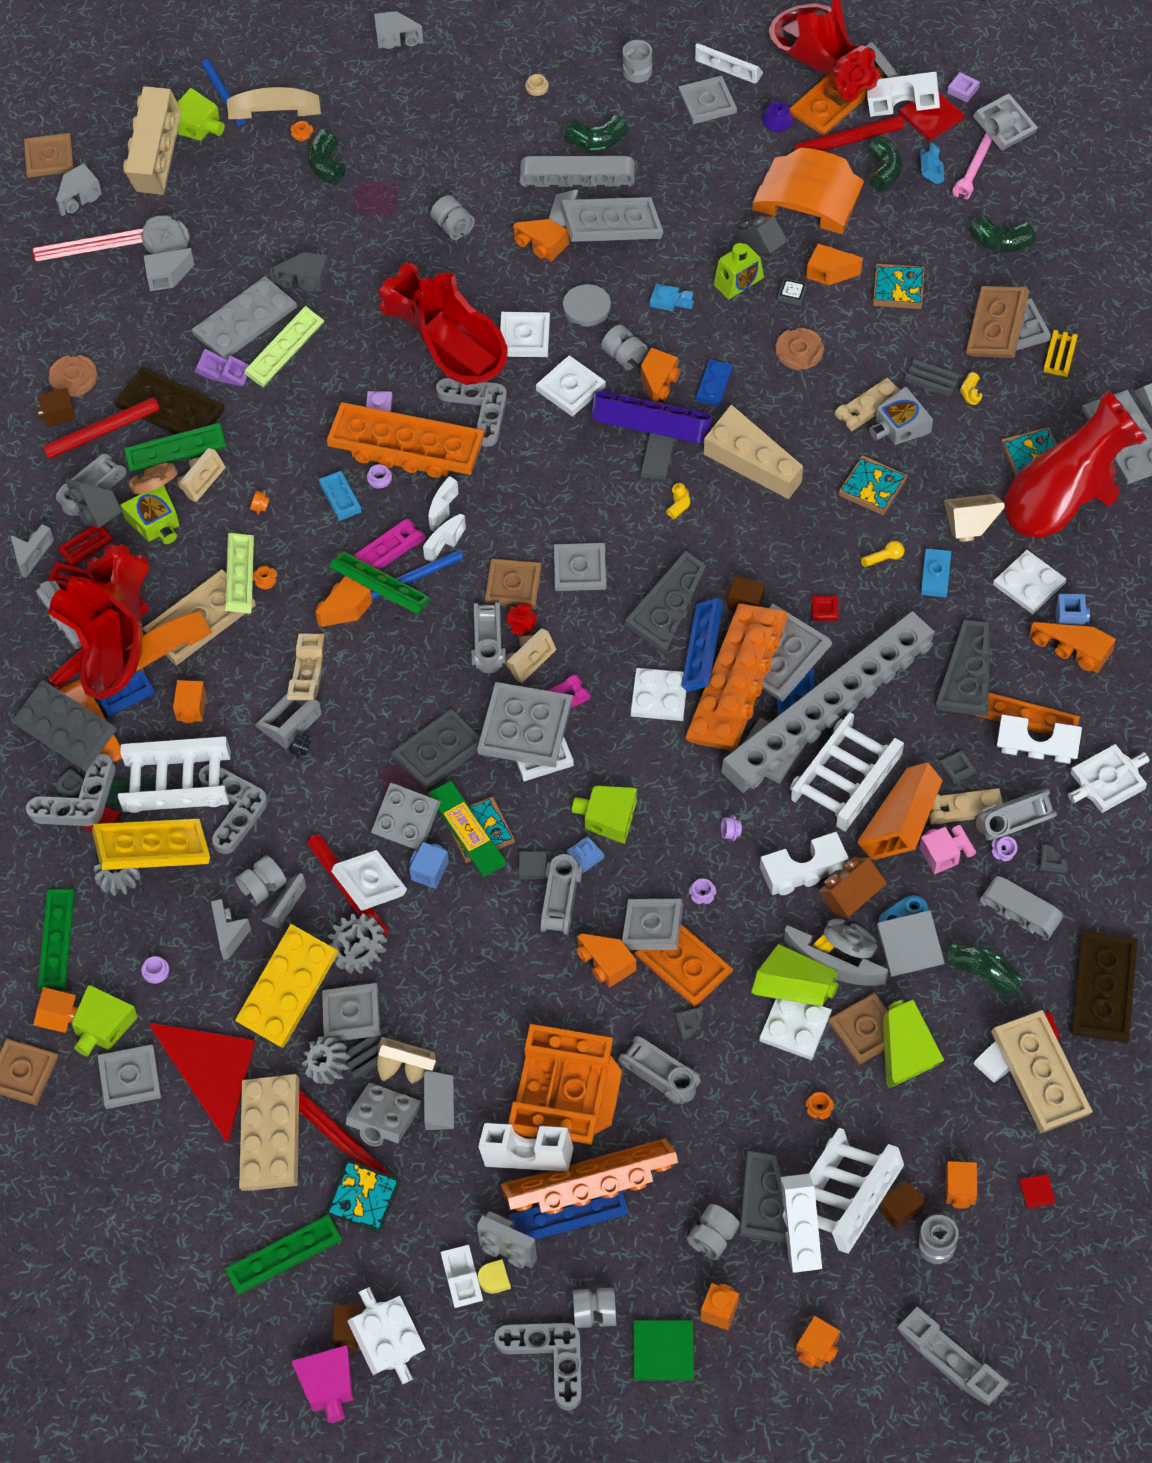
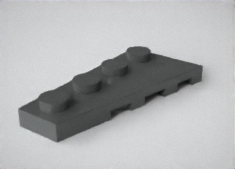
(666, 603)
(967, 676)

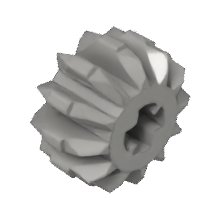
(113, 881)
(322, 1069)

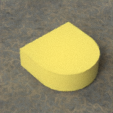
(493, 1277)

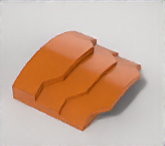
(810, 184)
(566, 1084)

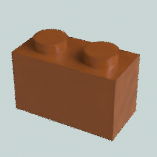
(852, 886)

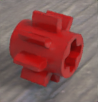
(521, 619)

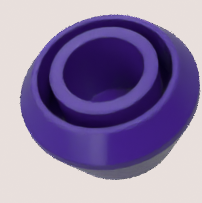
(777, 116)

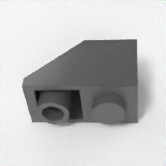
(761, 234)
(309, 268)
(94, 503)

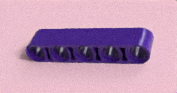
(651, 416)

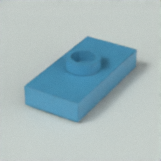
(340, 495)
(936, 573)

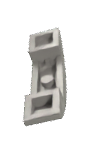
(866, 974)
(950, 1358)

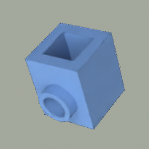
(1072, 610)
(428, 864)

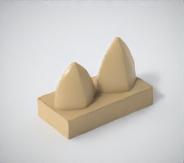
(201, 475)
(531, 655)
(393, 1053)

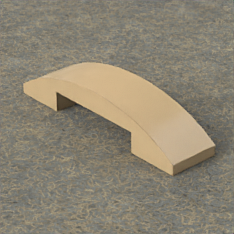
(273, 99)
(307, 667)

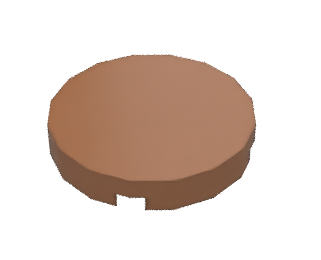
(798, 355)
(78, 380)
(153, 478)

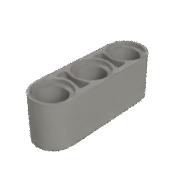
(1022, 906)

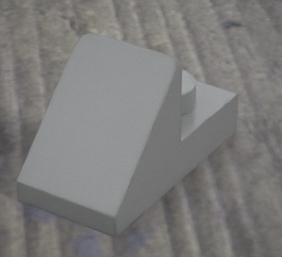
(30, 553)
(229, 932)

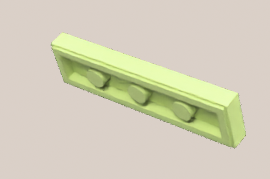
(284, 346)
(239, 573)

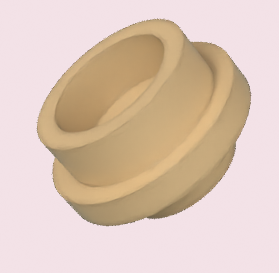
(536, 85)

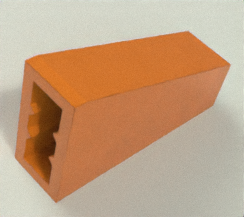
(903, 814)

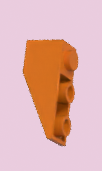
(1091, 644)

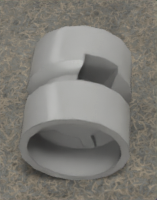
(637, 61)
(452, 217)
(623, 346)
(262, 879)
(715, 1228)
(938, 1239)
(594, 1307)

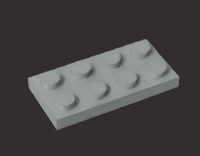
(611, 219)
(244, 318)
(1136, 460)

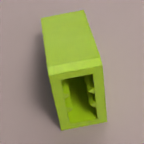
(795, 978)
(907, 1043)

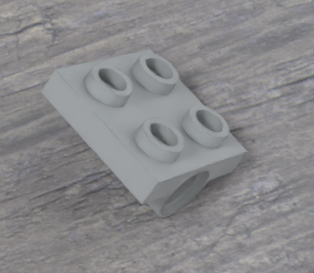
(1005, 122)
(1033, 328)
(405, 816)
(382, 1114)
(499, 1237)

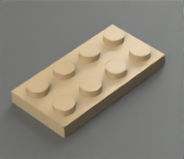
(210, 601)
(1041, 1071)
(269, 1133)

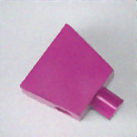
(326, 1381)

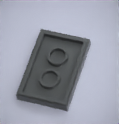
(437, 749)

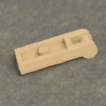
(866, 404)
(963, 805)

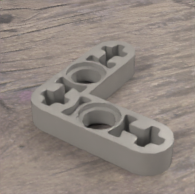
(483, 398)
(241, 800)
(83, 803)
(560, 1350)

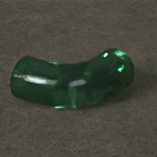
(596, 137)
(320, 158)
(889, 163)
(1002, 239)
(986, 966)

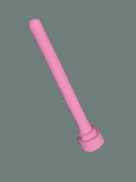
(965, 185)

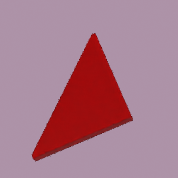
(211, 1068)

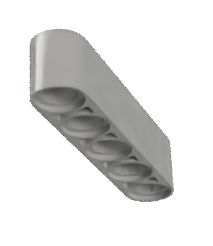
(577, 170)

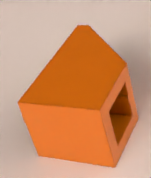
(546, 237)
(832, 265)
(658, 372)
(344, 604)
(610, 958)

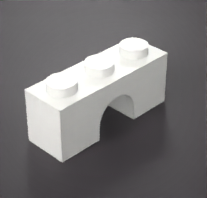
(918, 88)
(1015, 737)
(784, 874)
(506, 1149)
(802, 1223)

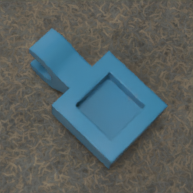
(931, 166)
(668, 297)

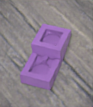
(221, 369)

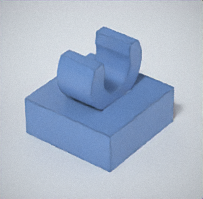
(586, 853)

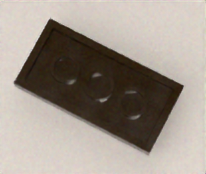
(179, 406)
(1104, 987)

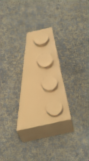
(752, 453)

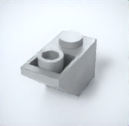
(389, 27)
(80, 184)
(167, 268)

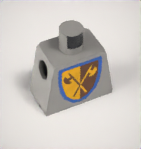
(901, 419)

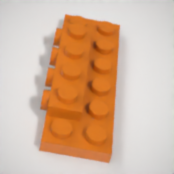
(405, 441)
(737, 677)
(590, 1178)

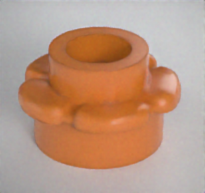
(301, 135)
(259, 502)
(265, 582)
(819, 1099)

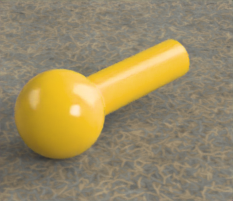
(892, 550)

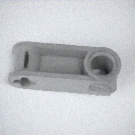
(98, 473)
(488, 638)
(1015, 814)
(560, 893)
(660, 1070)

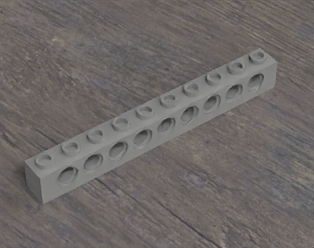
(908, 630)

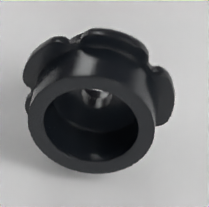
(300, 745)

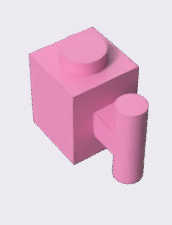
(944, 851)

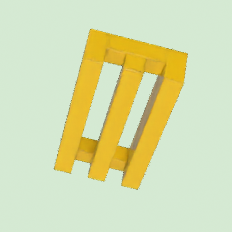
(1063, 338)

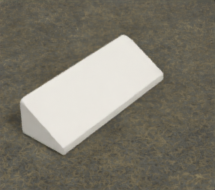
(727, 63)

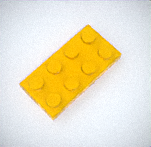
(150, 844)
(287, 986)

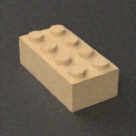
(152, 140)

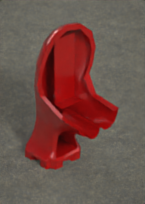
(826, 47)
(458, 337)
(1072, 472)
(105, 619)

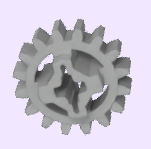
(358, 947)

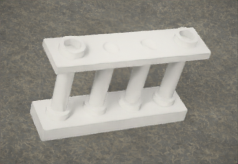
(174, 752)
(858, 792)
(871, 1191)

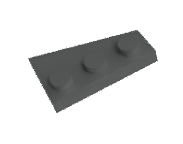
(762, 1199)

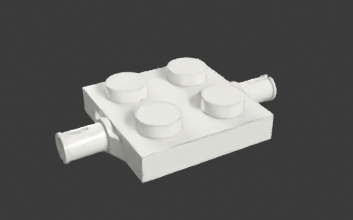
(1108, 778)
(386, 1335)

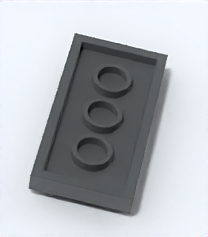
(64, 725)

